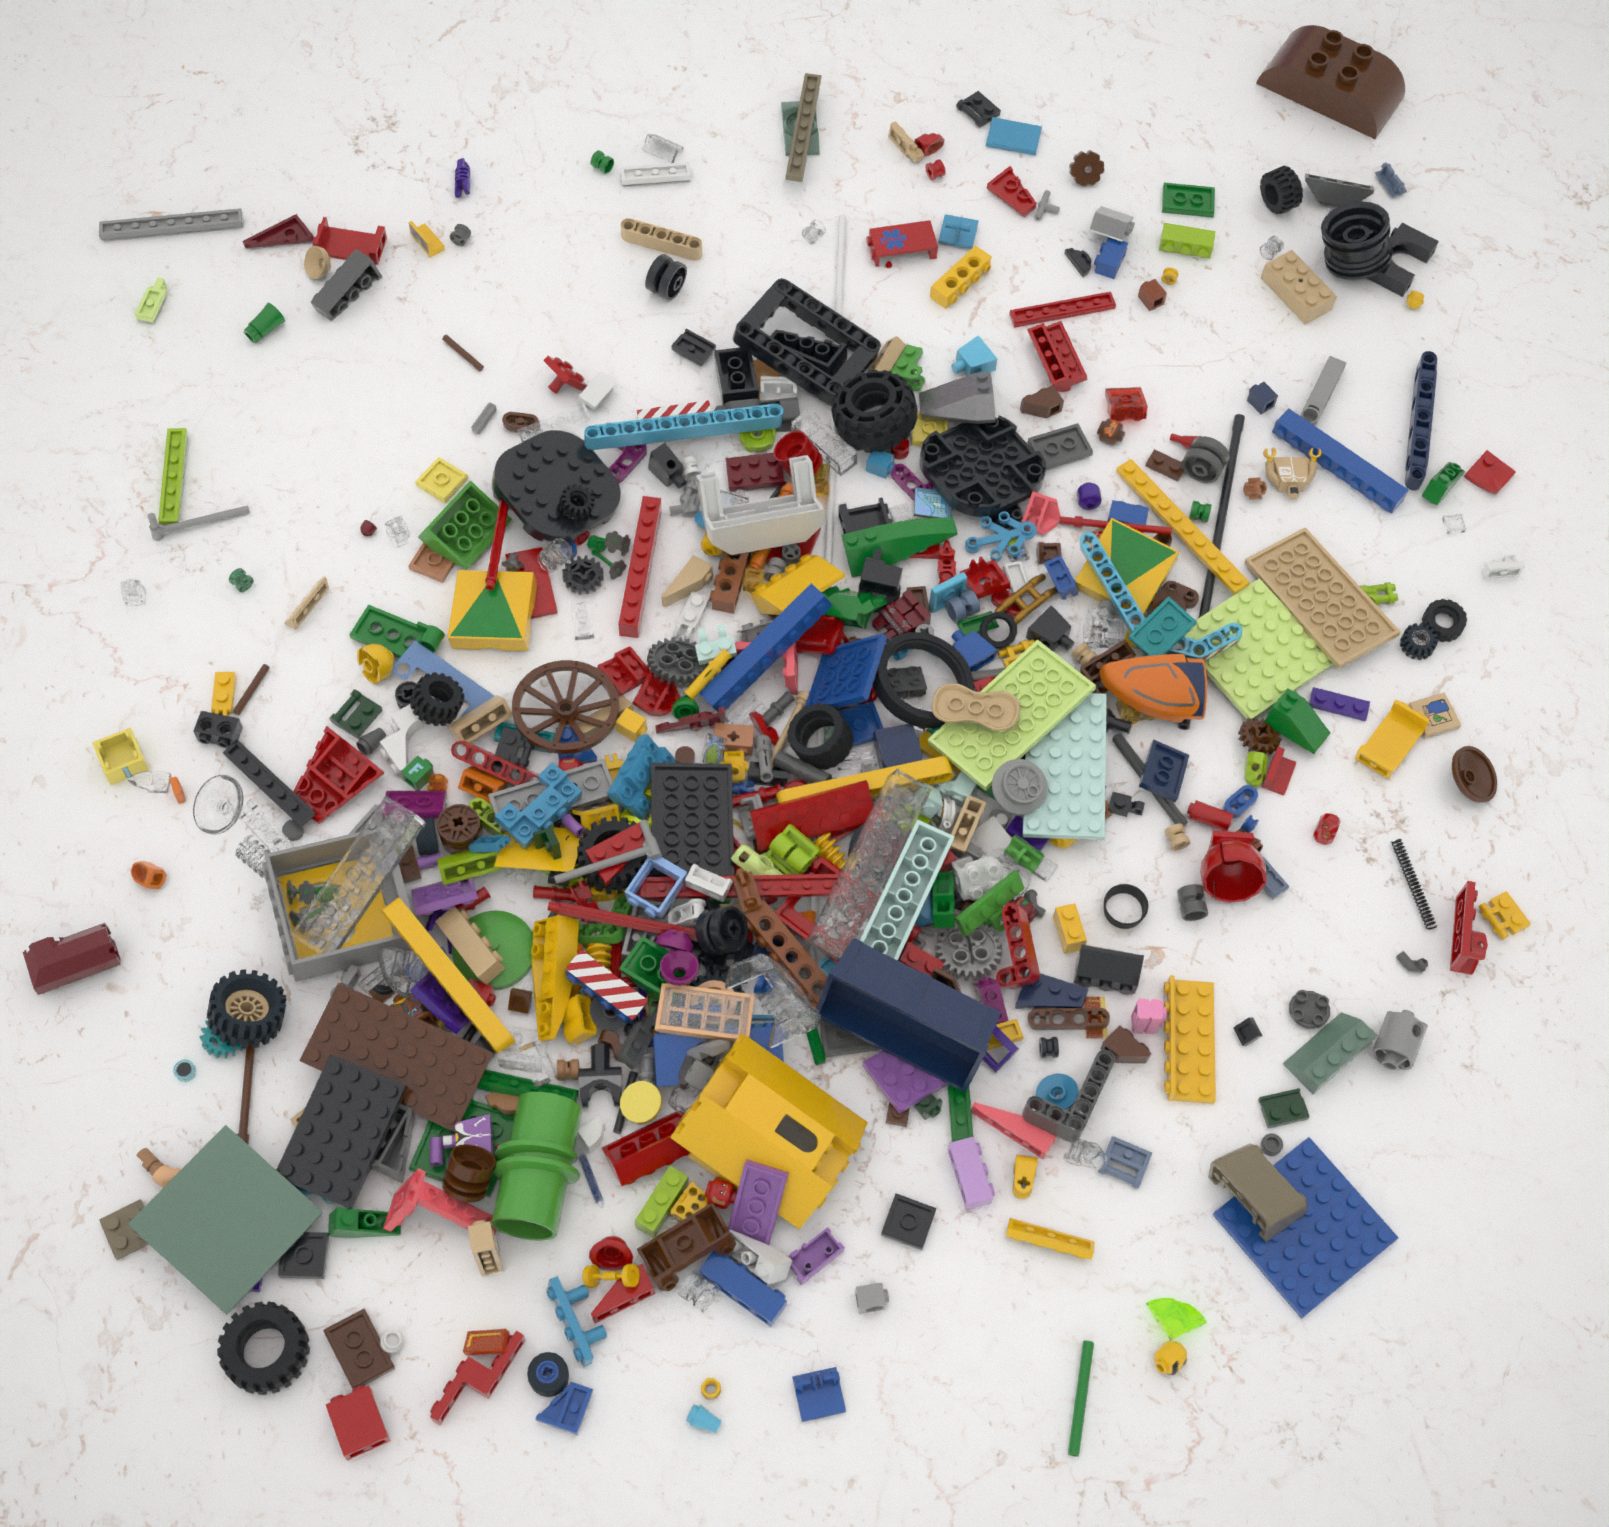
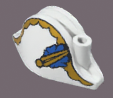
(946, 816)

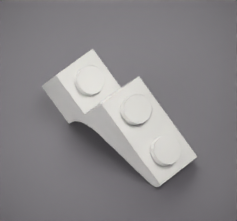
(395, 746)

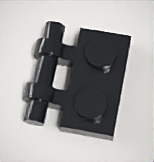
(509, 746)

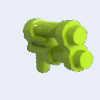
(1372, 591)

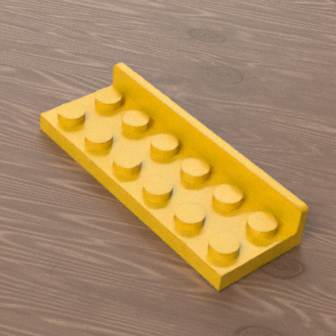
(1189, 1041)

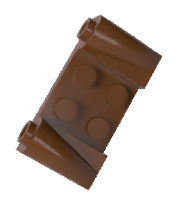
(685, 1245)

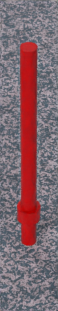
(1078, 521)

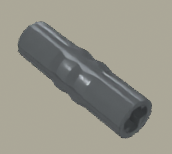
(799, 768)

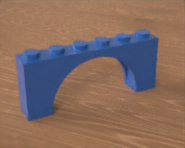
(672, 1049)

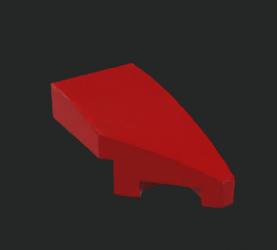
(759, 724)

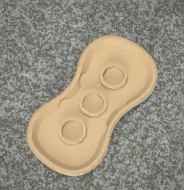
(959, 704)

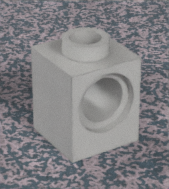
(871, 1298)

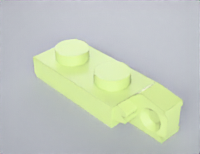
(151, 301)

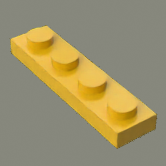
(1050, 1238)

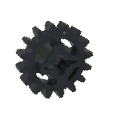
(583, 574)

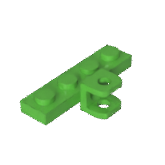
(906, 366)
(990, 905)

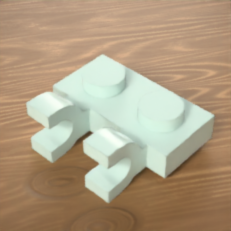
(709, 650)

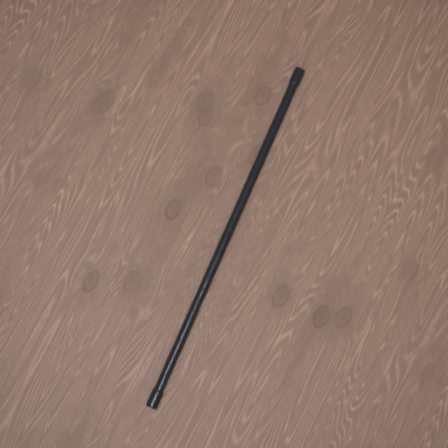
(1237, 428)

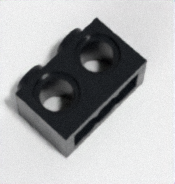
(219, 725)

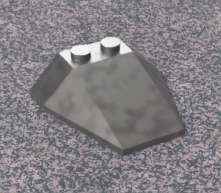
(961, 400)

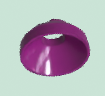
(675, 940)
(679, 960)

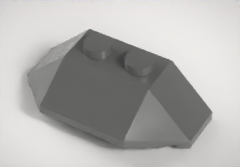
(1337, 191)

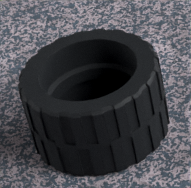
(810, 720)

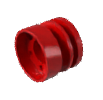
(795, 445)

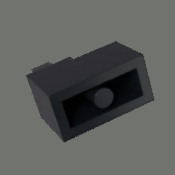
(880, 577)

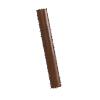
(448, 340)
(251, 689)

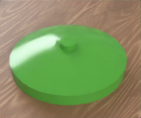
(510, 938)

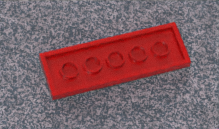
(813, 813)

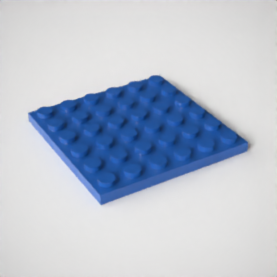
(1324, 1244)

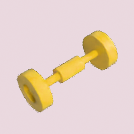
(629, 1275)

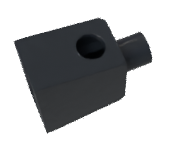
(666, 466)
(1051, 630)

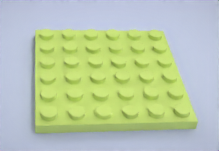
(1267, 659)

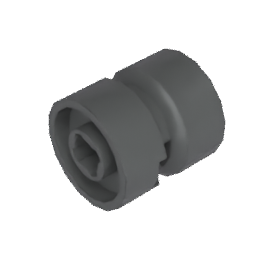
(1192, 902)

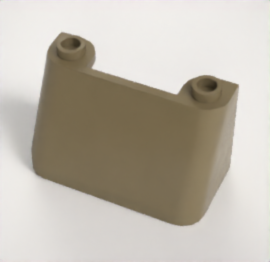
(1259, 1189)

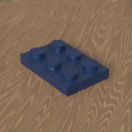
(1164, 770)

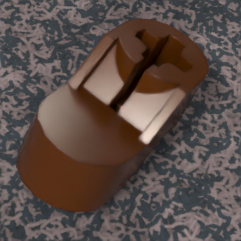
(612, 1039)

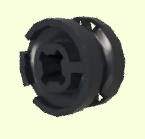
(403, 693)

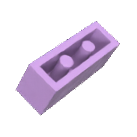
(970, 1173)

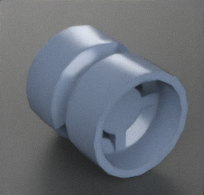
(964, 605)

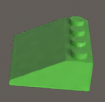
(463, 527)

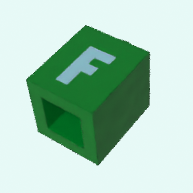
(417, 773)

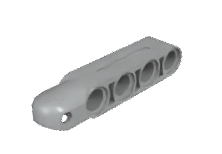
(1323, 390)

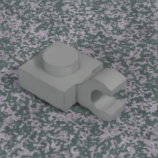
(349, 977)

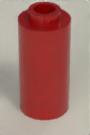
(1210, 815)

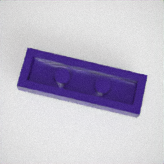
(1339, 704)

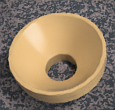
(313, 262)

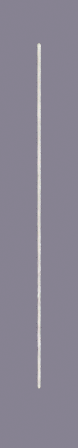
(831, 497)

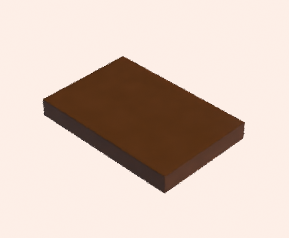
(358, 1349)

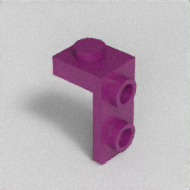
(991, 996)

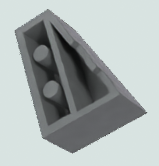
(395, 1148)

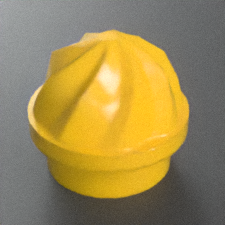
(1415, 299)

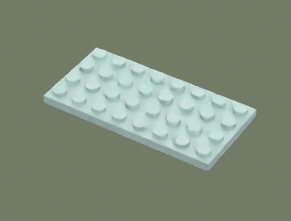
(1075, 774)

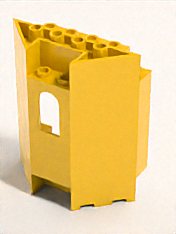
(738, 1122)

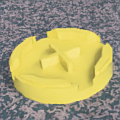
(641, 1102)

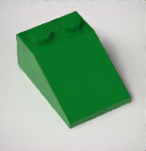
(1297, 721)
(643, 967)

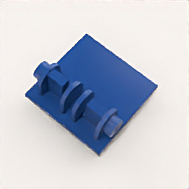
(819, 1394)

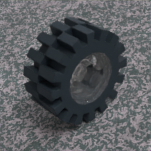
(1411, 641)

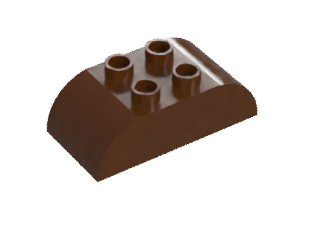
(1336, 78)

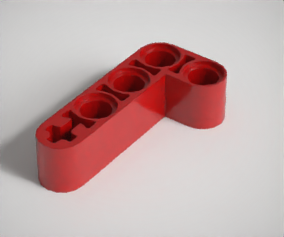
(1016, 945)

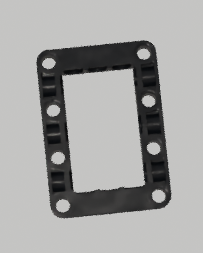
(818, 315)

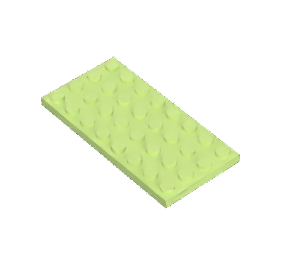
(1046, 694)

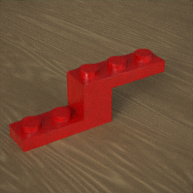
(476, 1377)

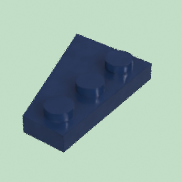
(1051, 993)

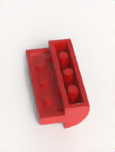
(1057, 355)

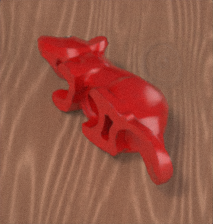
(946, 564)

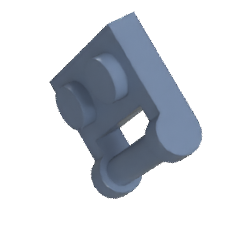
(1128, 1156)

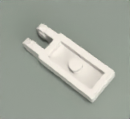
(691, 615)

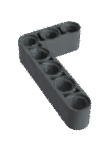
(1065, 1119)

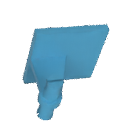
(958, 231)

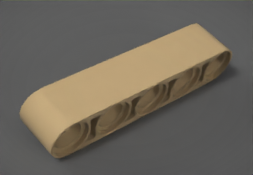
(661, 239)

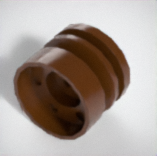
(453, 835)
(468, 1173)

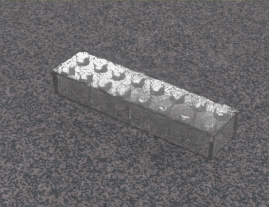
(358, 877)

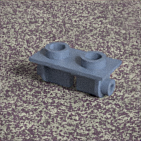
(1390, 180)

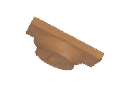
(503, 1102)

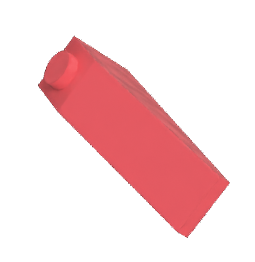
(1016, 1128)

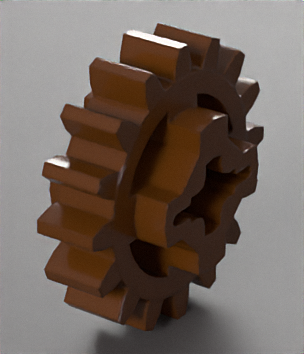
(1259, 736)

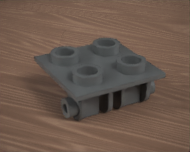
(907, 680)

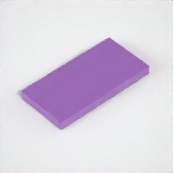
(758, 1201)

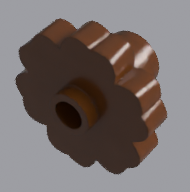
(1091, 173)

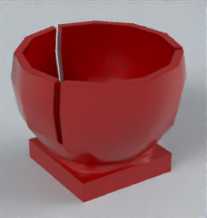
(1232, 867)

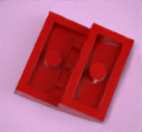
(625, 670)

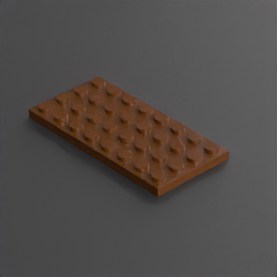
(433, 1064)

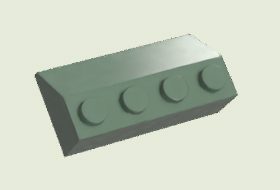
(1329, 1051)

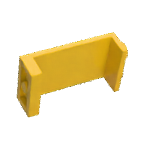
(1392, 739)

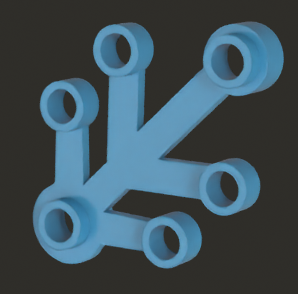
(1002, 536)

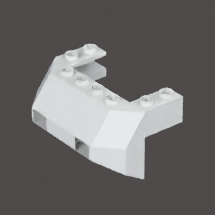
(762, 522)

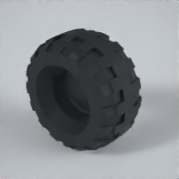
(877, 428)

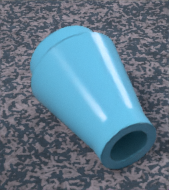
(703, 1419)

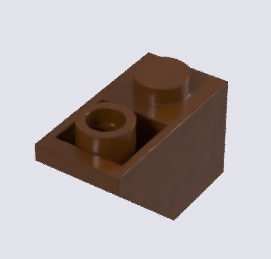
(1042, 403)
(1126, 1047)

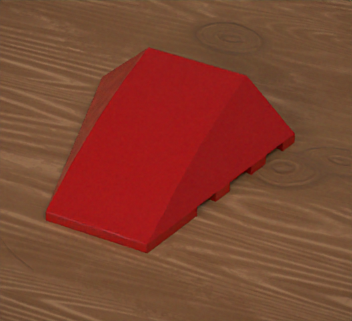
(334, 775)

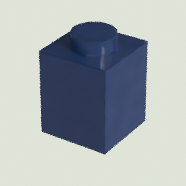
(1262, 397)

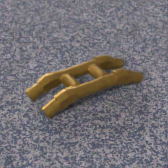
(1027, 609)

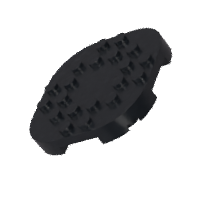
(982, 467)
(537, 472)

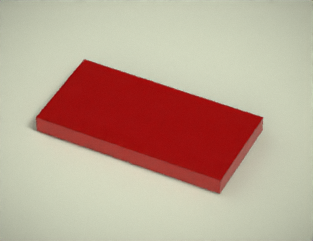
(544, 599)

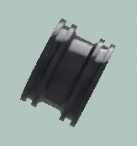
(1357, 240)

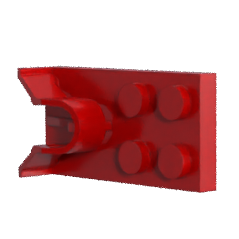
(1466, 943)

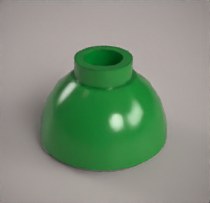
(684, 707)

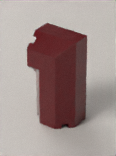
(70, 959)

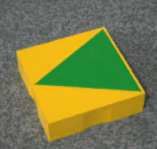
(1138, 560)
(492, 617)

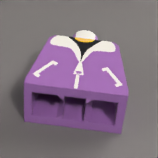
(473, 1132)

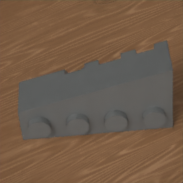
(345, 285)

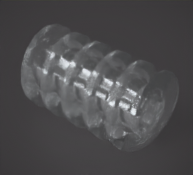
(252, 854)

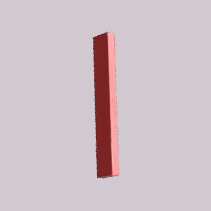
(1062, 309)

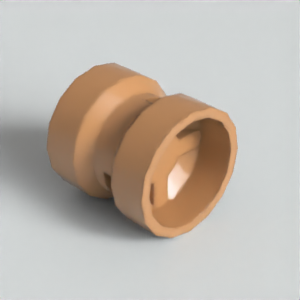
(567, 1069)

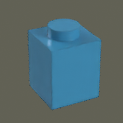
(880, 463)

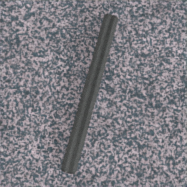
(1138, 765)

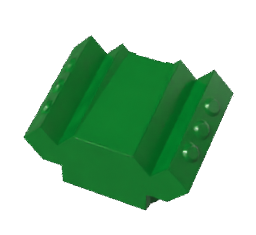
(851, 606)

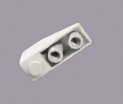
(760, 1258)

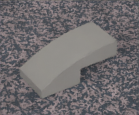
(708, 1049)

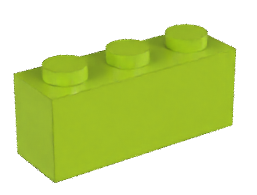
(1187, 240)
(466, 865)
(661, 1202)

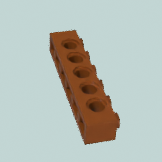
(727, 600)
(790, 946)

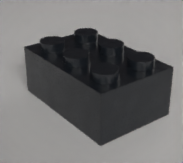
(735, 375)

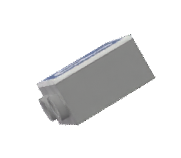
(1112, 223)

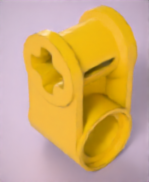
(1024, 1173)

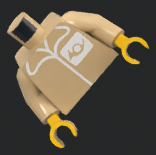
(1290, 473)

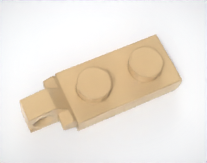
(904, 142)

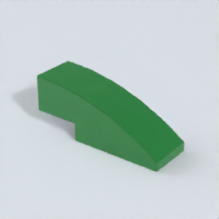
(944, 900)

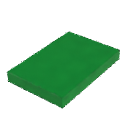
(1188, 199)

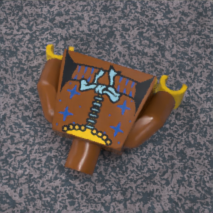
(416, 1009)

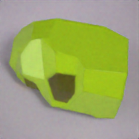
(1255, 768)

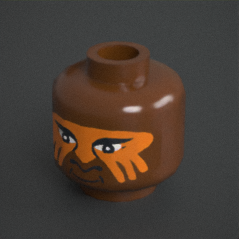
(1111, 432)

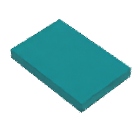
(1162, 629)

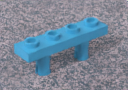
(573, 1331)

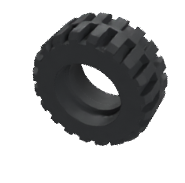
(247, 1324)

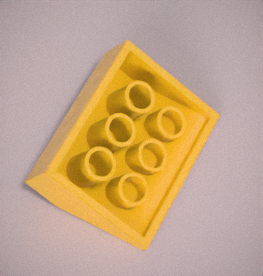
(787, 586)

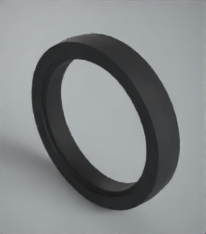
(927, 643)

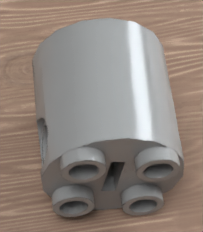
(1399, 1040)

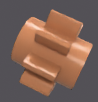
(1254, 488)

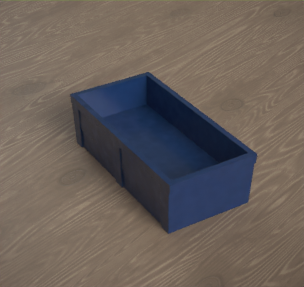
(907, 1014)

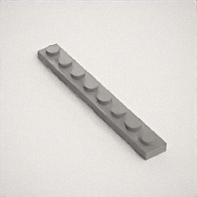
(170, 224)

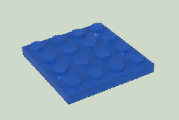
(847, 673)

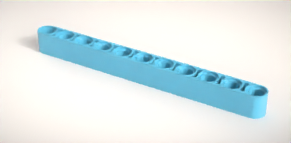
(683, 426)

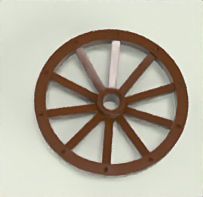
(565, 704)

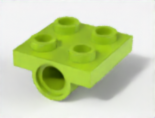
(792, 851)

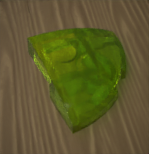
(1175, 1316)

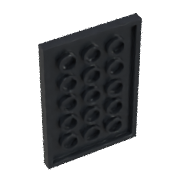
(693, 815)
(341, 1131)

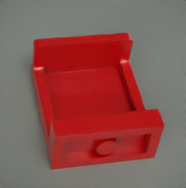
(357, 1422)

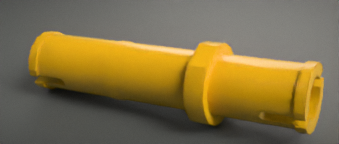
(708, 673)

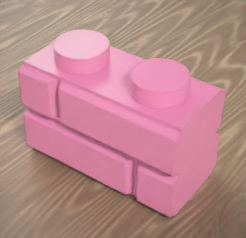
(1148, 1016)

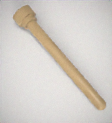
(801, 700)

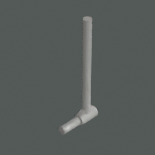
(158, 530)
(650, 849)

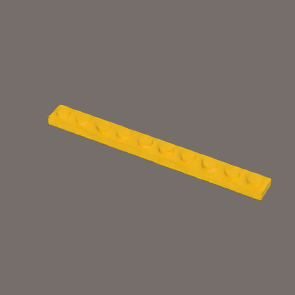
(1183, 527)

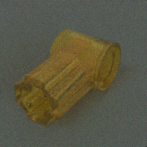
(821, 480)

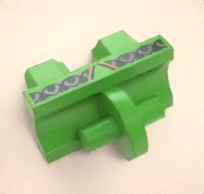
(1024, 853)

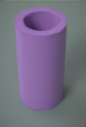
(573, 825)
(428, 860)
(436, 1151)

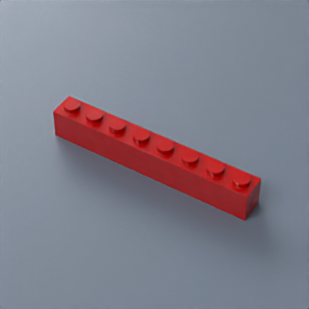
(640, 567)

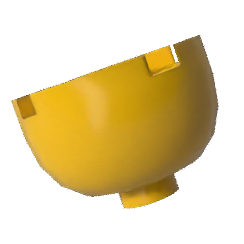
(376, 661)

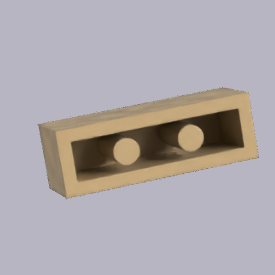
(480, 720)

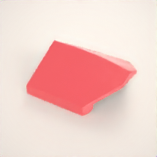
(1042, 512)

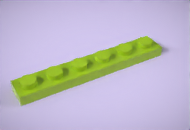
(172, 476)

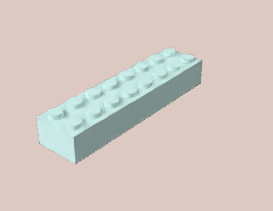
(907, 889)

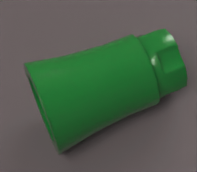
(264, 323)

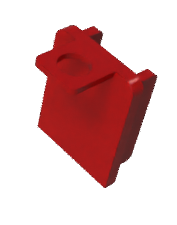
(822, 636)

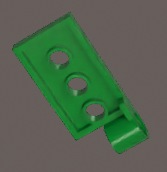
(426, 635)

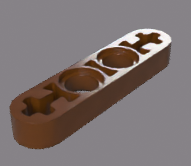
(1068, 1023)

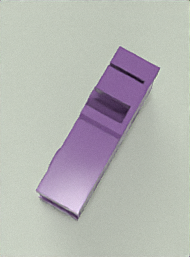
(815, 1255)

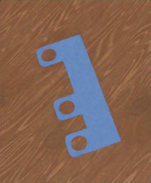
(430, 662)

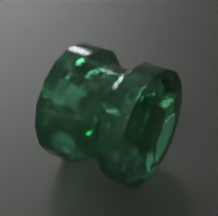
(241, 580)

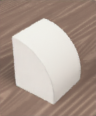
(591, 1134)

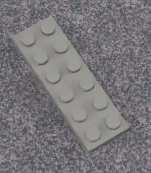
(590, 778)

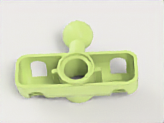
(756, 863)

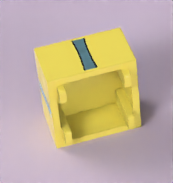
(120, 756)

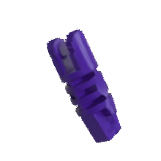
(462, 178)

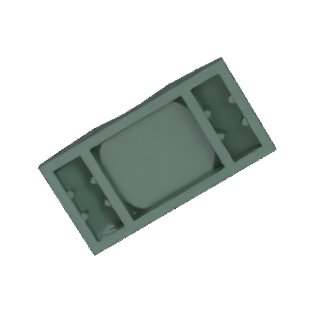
(789, 116)

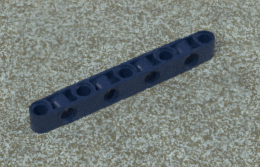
(1421, 421)

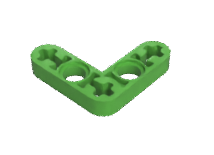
(607, 932)

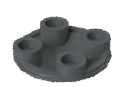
(1309, 1009)

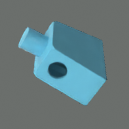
(974, 358)

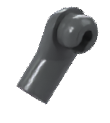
(1031, 896)
(1412, 965)

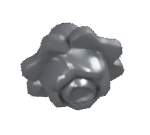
(512, 564)

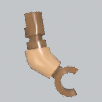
(160, 1173)

